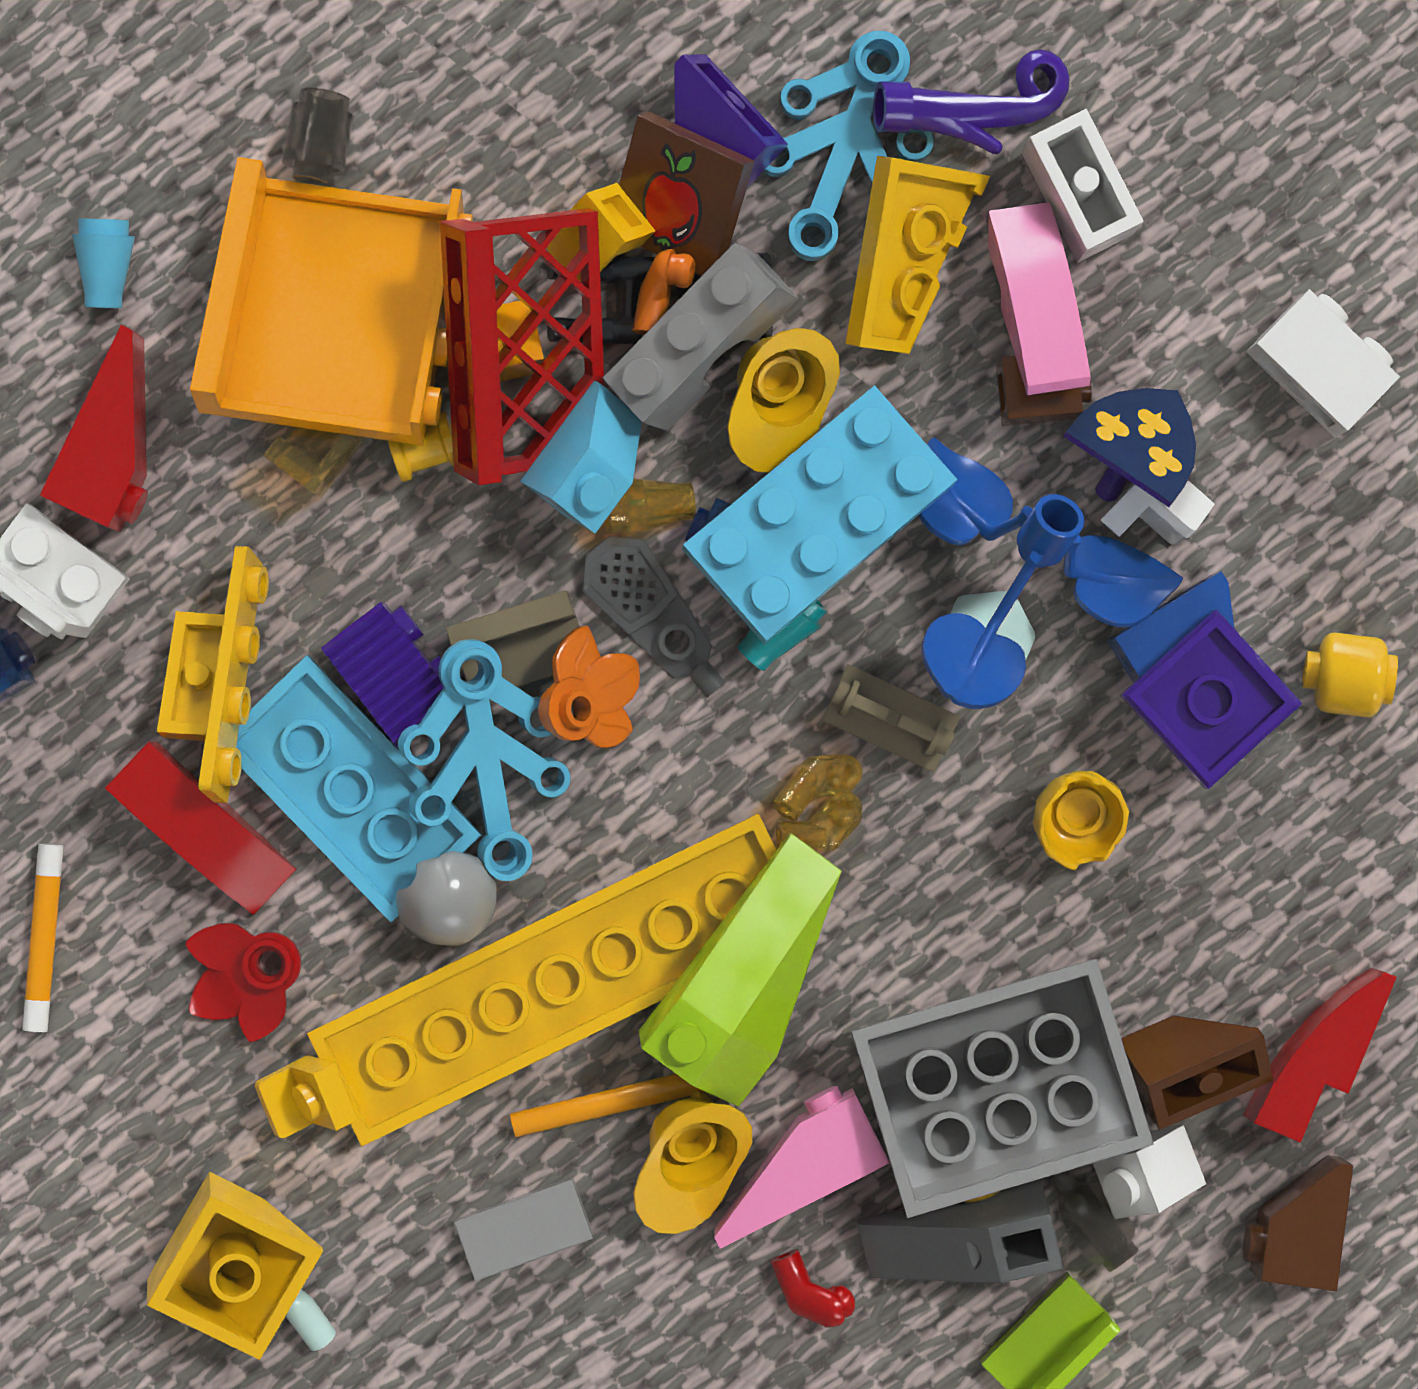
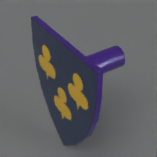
(1141, 439)

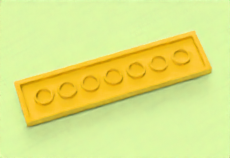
(538, 985)

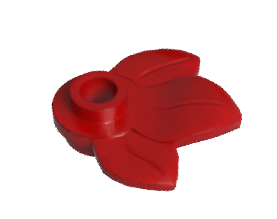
(236, 981)

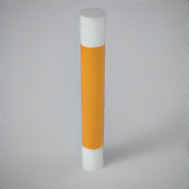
(42, 937)

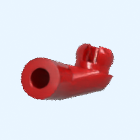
(808, 1299)

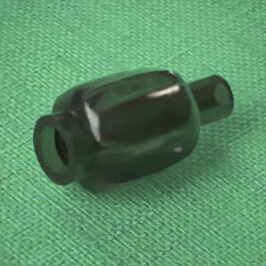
(1090, 1222)

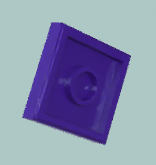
(1210, 699)

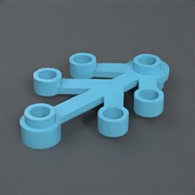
(848, 132)
(481, 749)

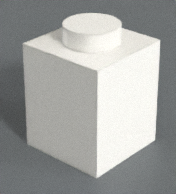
(1151, 1176)

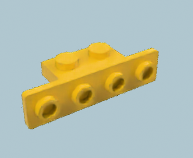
(208, 675)

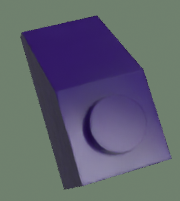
(718, 111)

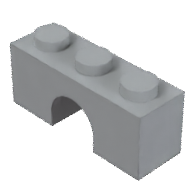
(726, 306)

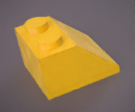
(232, 1267)

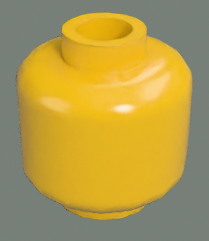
(1351, 674)

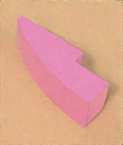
(1038, 298)

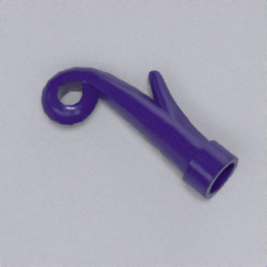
(962, 115)

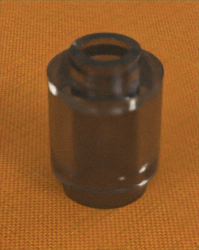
(318, 136)

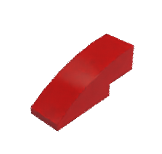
(200, 830)
(1319, 1053)

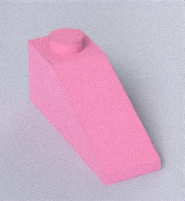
(813, 1158)

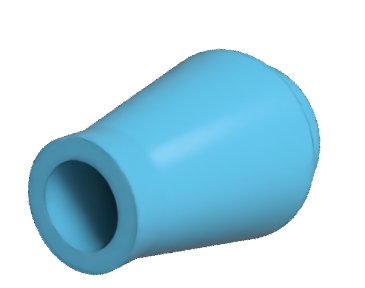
(103, 260)

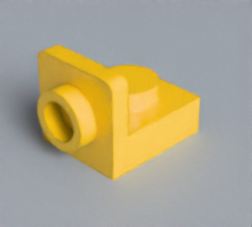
(305, 1095)

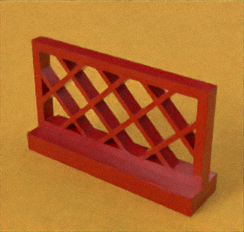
(473, 335)

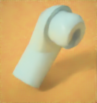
(310, 1322)

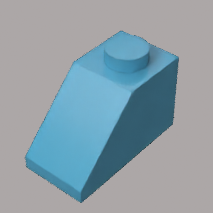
(588, 459)

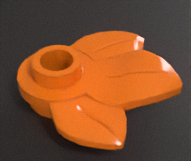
(595, 687)

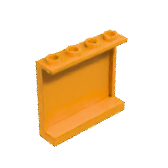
(325, 309)

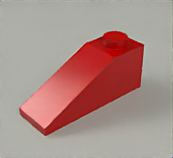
(105, 451)

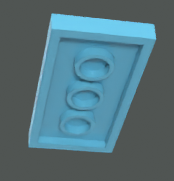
(819, 514)
(345, 784)

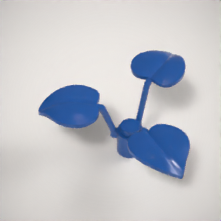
(1111, 582)

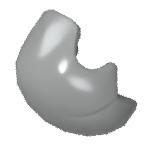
(448, 899)

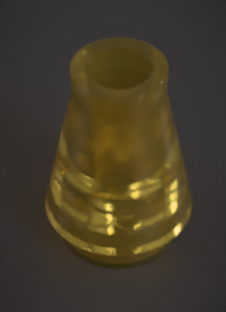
(651, 506)

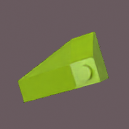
(739, 991)

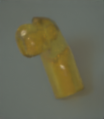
(816, 779)

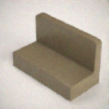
(521, 636)

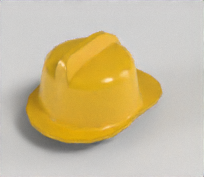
(781, 396)
(690, 1163)

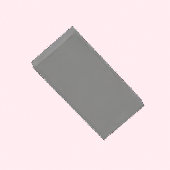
(523, 1228)

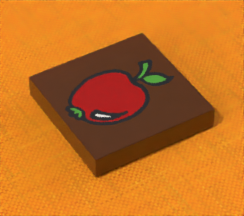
(685, 189)

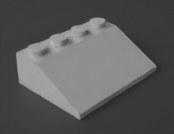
(1001, 1088)

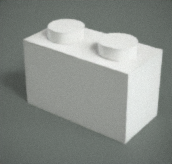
(1082, 185)
(1324, 362)

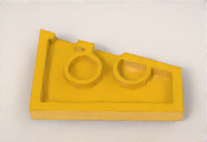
(907, 234)

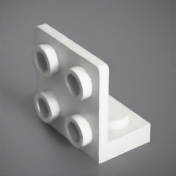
(55, 576)

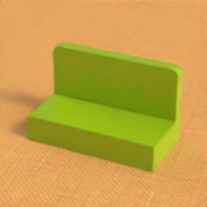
(1051, 1339)

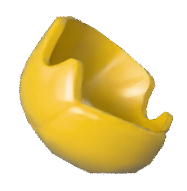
(1080, 818)

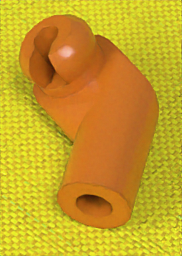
(656, 287)

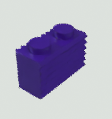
(387, 667)

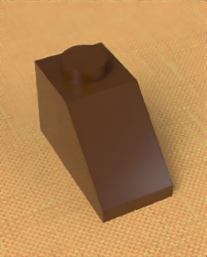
(1194, 1065)
(1303, 1229)

